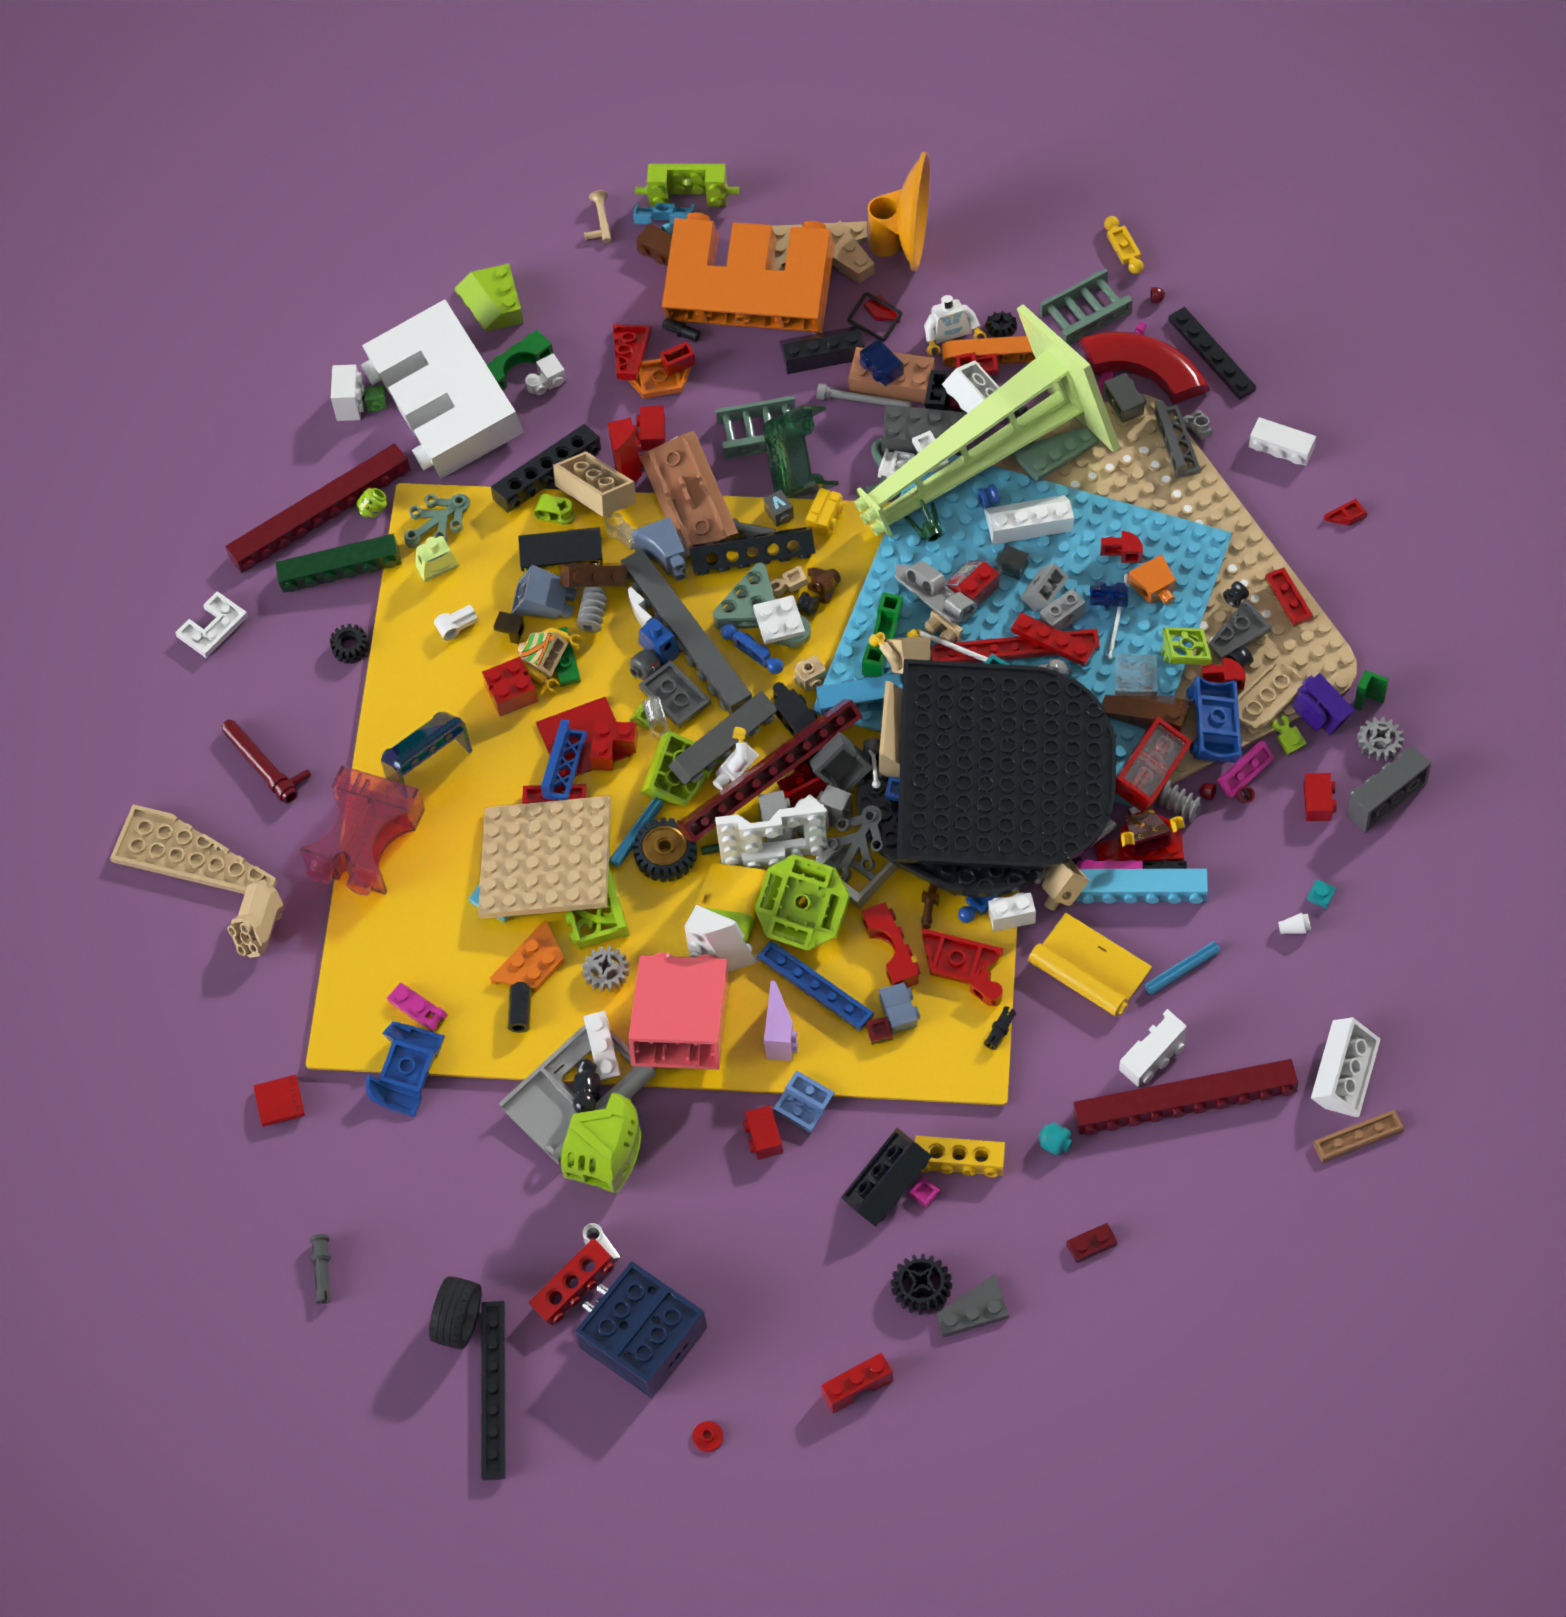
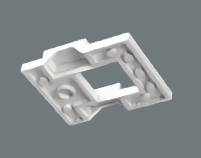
(742, 840)

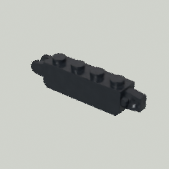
(792, 709)

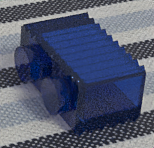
(881, 362)

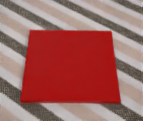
(581, 719)

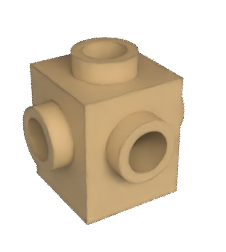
(810, 673)

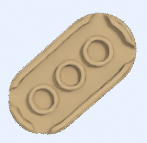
(1268, 695)

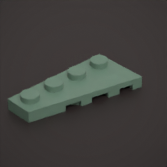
(1054, 452)

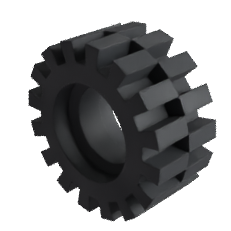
(349, 653)

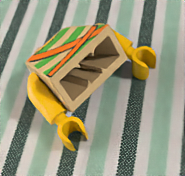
(543, 653)

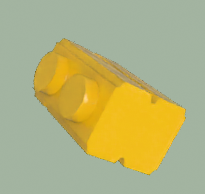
(824, 512)

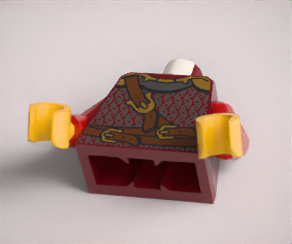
(1147, 830)

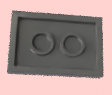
(678, 694)

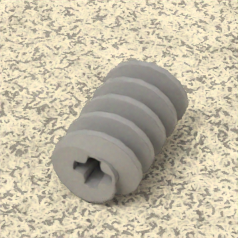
(592, 609)
(1179, 802)

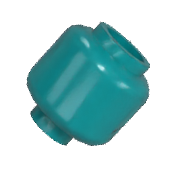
(1055, 1139)

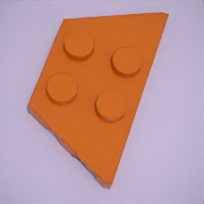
(655, 382)
(532, 961)

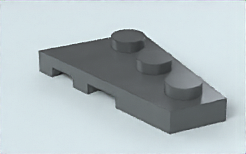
(974, 1309)

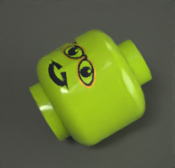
(372, 503)

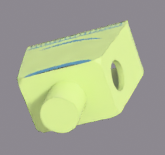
(434, 558)

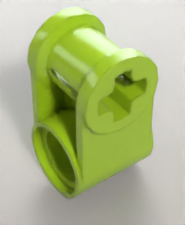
(552, 508)

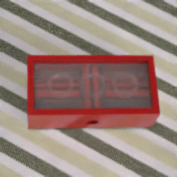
(1151, 764)

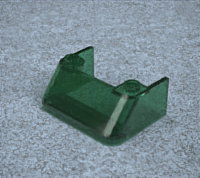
(789, 452)

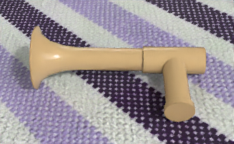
(599, 197)

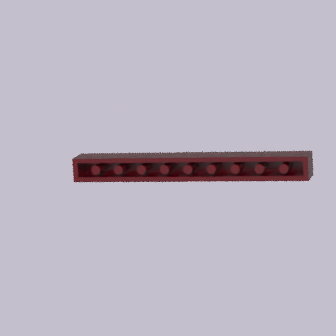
(317, 508)
(769, 769)
(1185, 1097)

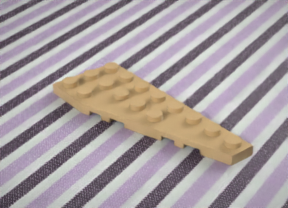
(170, 847)

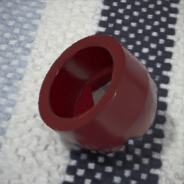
(1157, 294)
(1208, 791)
(1248, 792)

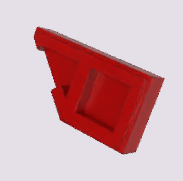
(878, 311)
(1347, 513)

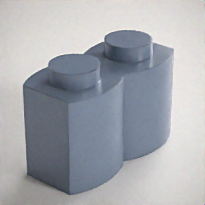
(898, 1007)

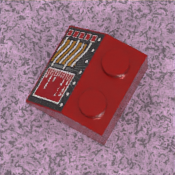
(975, 580)

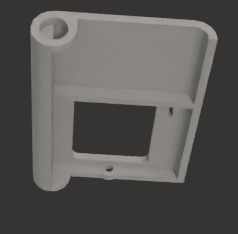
(545, 1104)

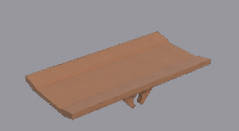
(688, 491)

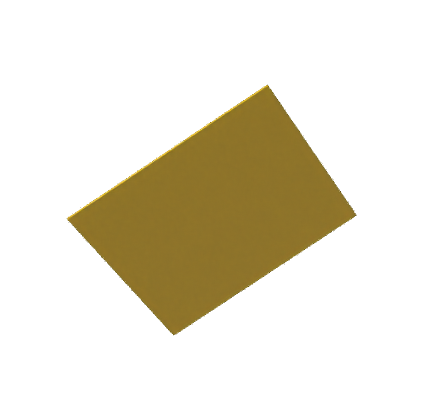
(443, 950)

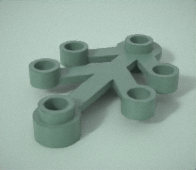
(438, 517)

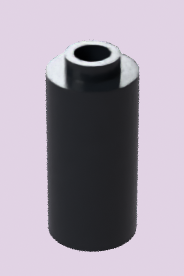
(519, 1007)

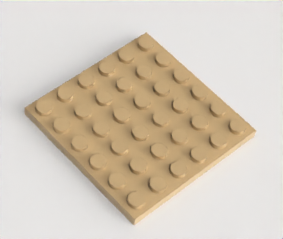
(545, 857)

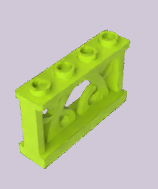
(614, 918)

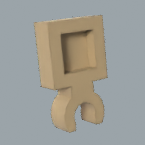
(791, 580)

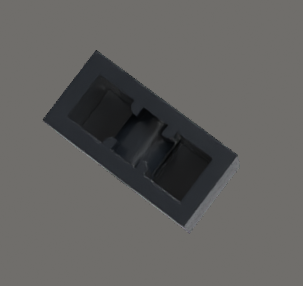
(936, 394)

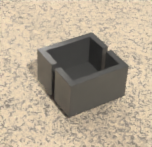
(842, 761)

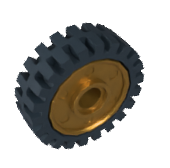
(663, 863)

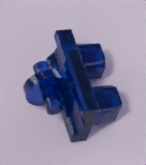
(1109, 595)

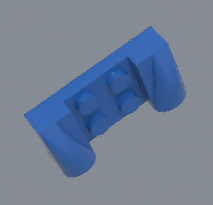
(1216, 720)

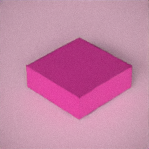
(924, 1192)

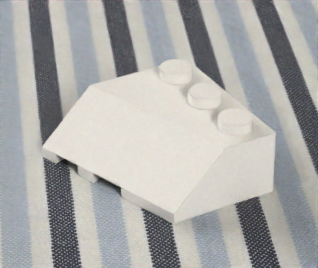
(719, 937)

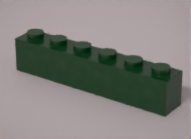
(338, 563)

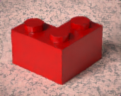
(610, 739)
(801, 783)

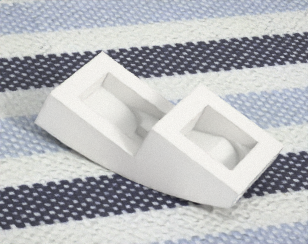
(638, 607)

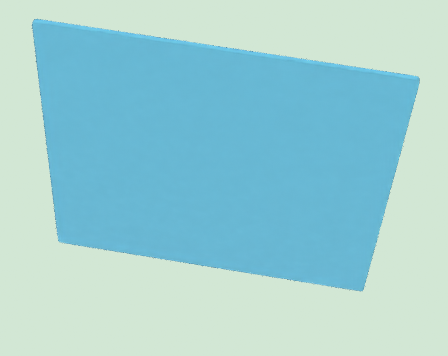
(1189, 548)

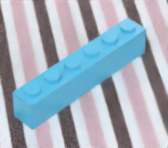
(1144, 886)

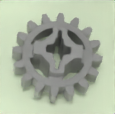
(1380, 739)
(598, 964)

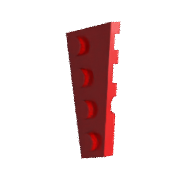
(630, 349)

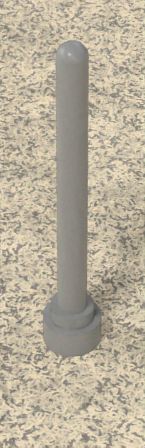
(826, 392)

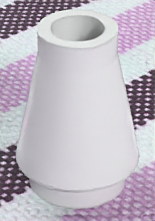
(1295, 925)

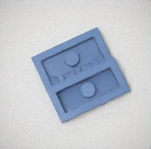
(803, 1102)

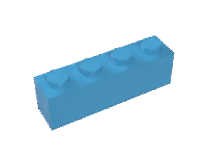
(865, 693)

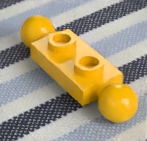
(1123, 245)

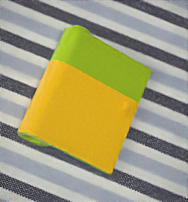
(732, 893)

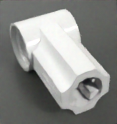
(451, 624)
(595, 1228)

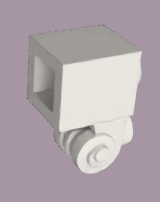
(550, 376)

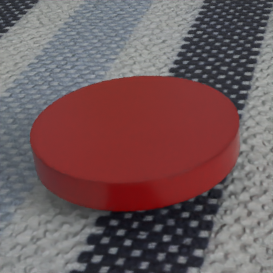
(707, 1436)

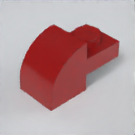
(987, 362)
(1128, 547)
(1226, 672)

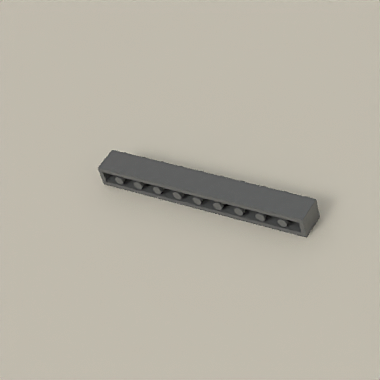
(689, 635)

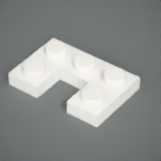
(227, 619)

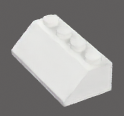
(1029, 519)
(1346, 1067)

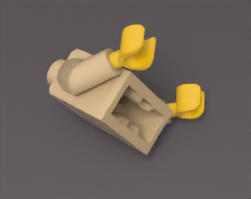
(898, 649)

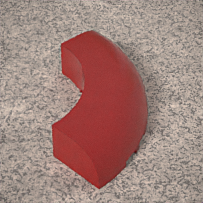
(1146, 358)

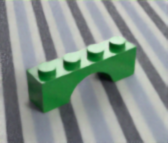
(530, 350)
(887, 622)

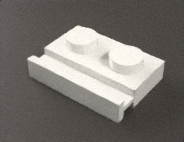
(893, 461)

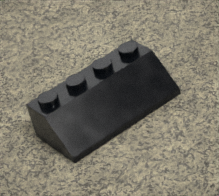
(821, 349)
(886, 1177)

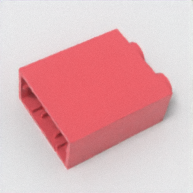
(679, 1011)

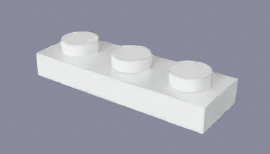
(602, 1045)

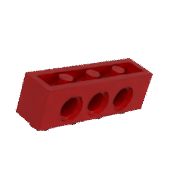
(560, 1283)

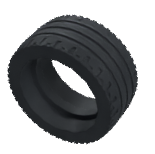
(455, 1312)

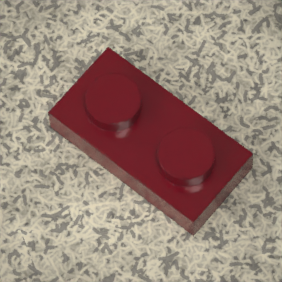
(1091, 1242)

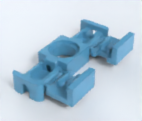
(660, 211)

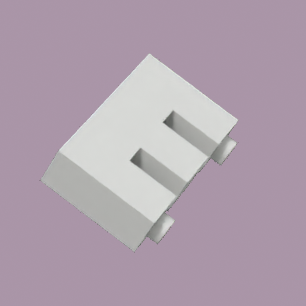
(442, 389)

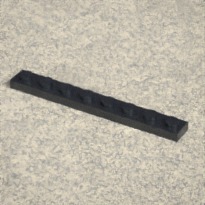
(493, 1391)

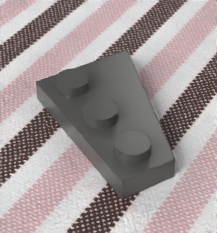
(1241, 630)

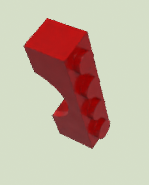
(881, 925)

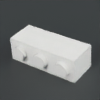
(1282, 441)

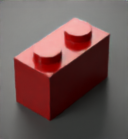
(651, 426)
(1318, 797)
(763, 1131)

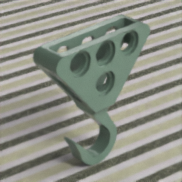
(743, 613)

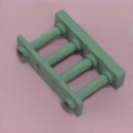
(1087, 324)
(752, 444)

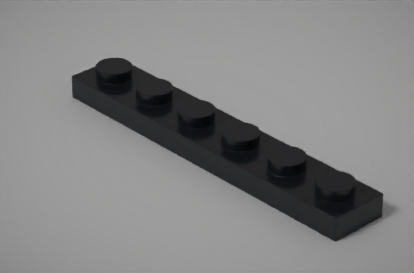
(1212, 353)

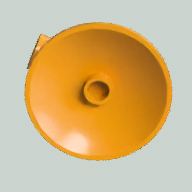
(902, 216)

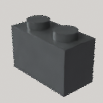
(1124, 397)

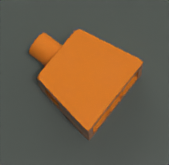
(1153, 581)

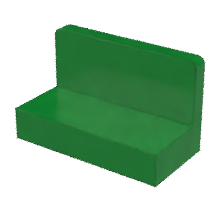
(1372, 687)

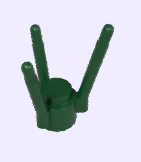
(931, 529)

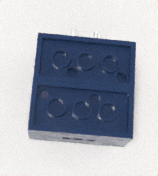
(640, 1328)

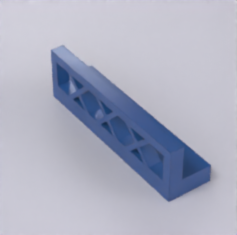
(557, 757)

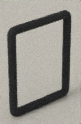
(881, 302)

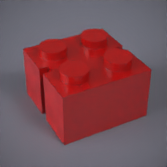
(510, 686)

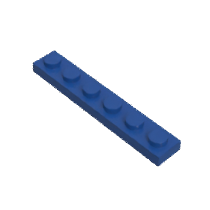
(815, 986)

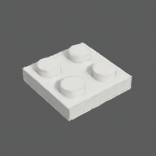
(779, 619)

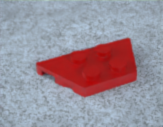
(957, 957)

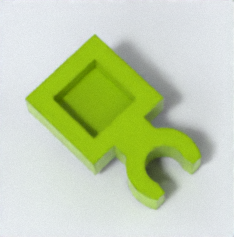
(1289, 738)

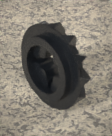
(1008, 328)

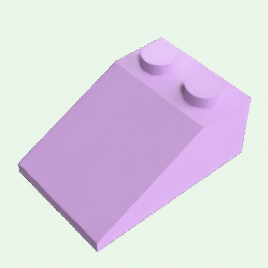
(779, 1036)

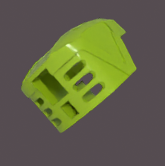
(602, 1145)

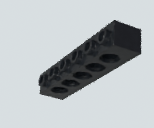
(539, 471)
(741, 544)

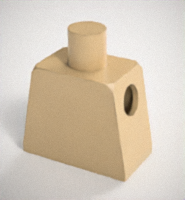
(1063, 884)

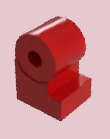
(986, 990)

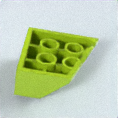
(491, 297)
(662, 781)

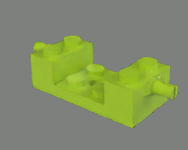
(671, 179)

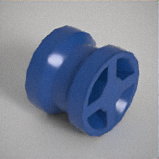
(988, 496)

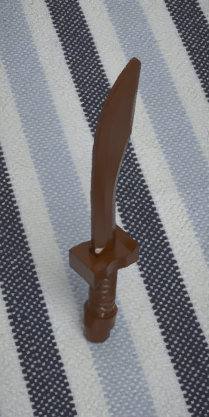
(929, 899)

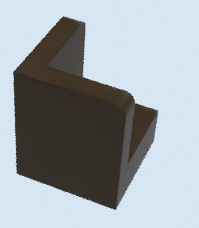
(511, 625)

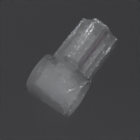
(622, 532)
(655, 716)

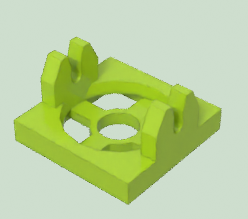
(1188, 634)

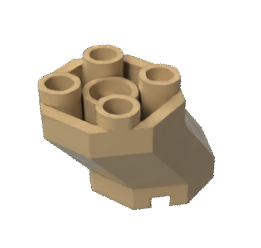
(256, 919)

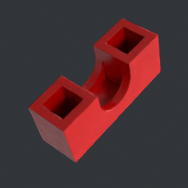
(869, 1374)

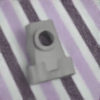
(1198, 424)

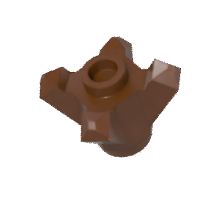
(823, 582)

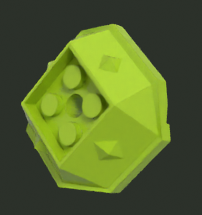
(780, 908)

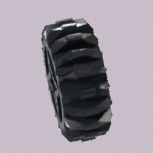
(912, 1298)

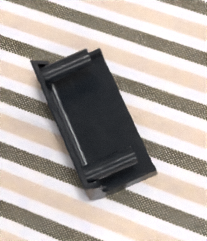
(560, 547)

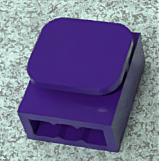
(1321, 704)

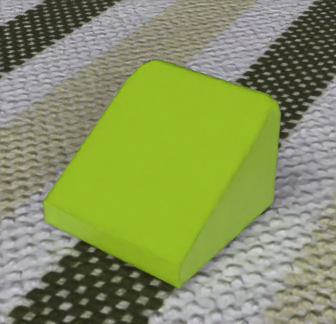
(639, 717)

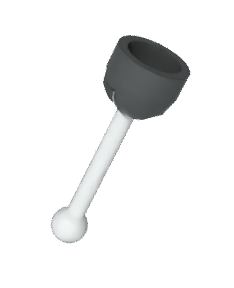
(872, 748)

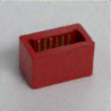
(677, 358)

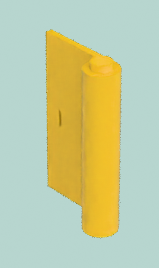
(1090, 964)

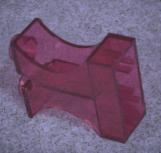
(368, 820)

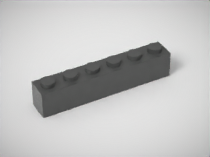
(719, 740)

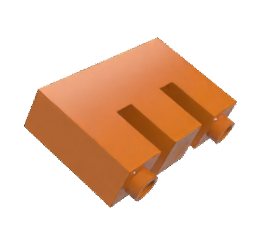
(748, 287)

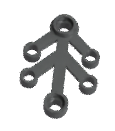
(858, 840)

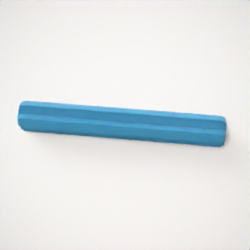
(627, 843)
(1182, 968)

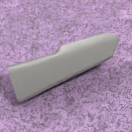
(932, 589)

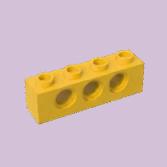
(969, 1149)

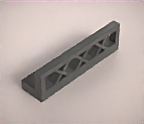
(1172, 442)

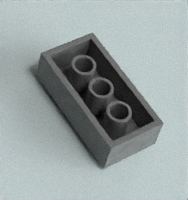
(905, 423)
(1388, 788)

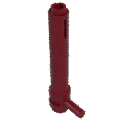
(277, 781)

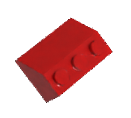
(625, 448)

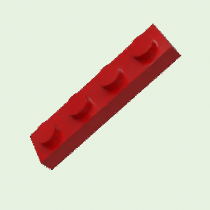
(1052, 639)

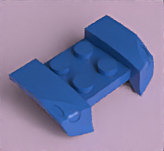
(404, 1068)

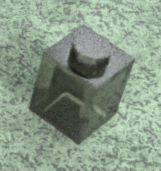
(1012, 562)

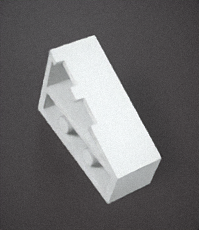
(1155, 1050)

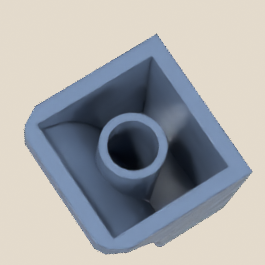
(663, 546)
(542, 595)

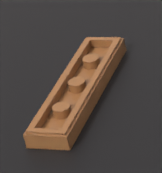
(1358, 1136)

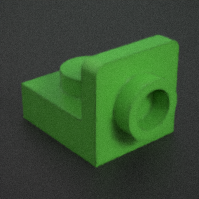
(375, 398)

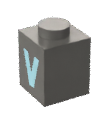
(778, 508)

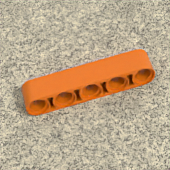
(1008, 349)

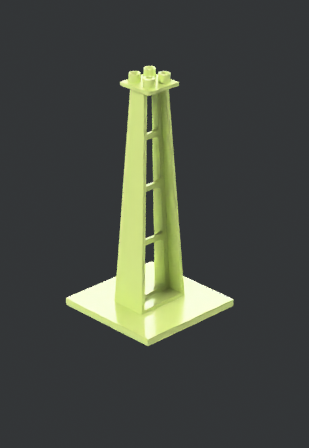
(1072, 395)

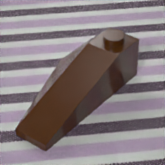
(1145, 709)

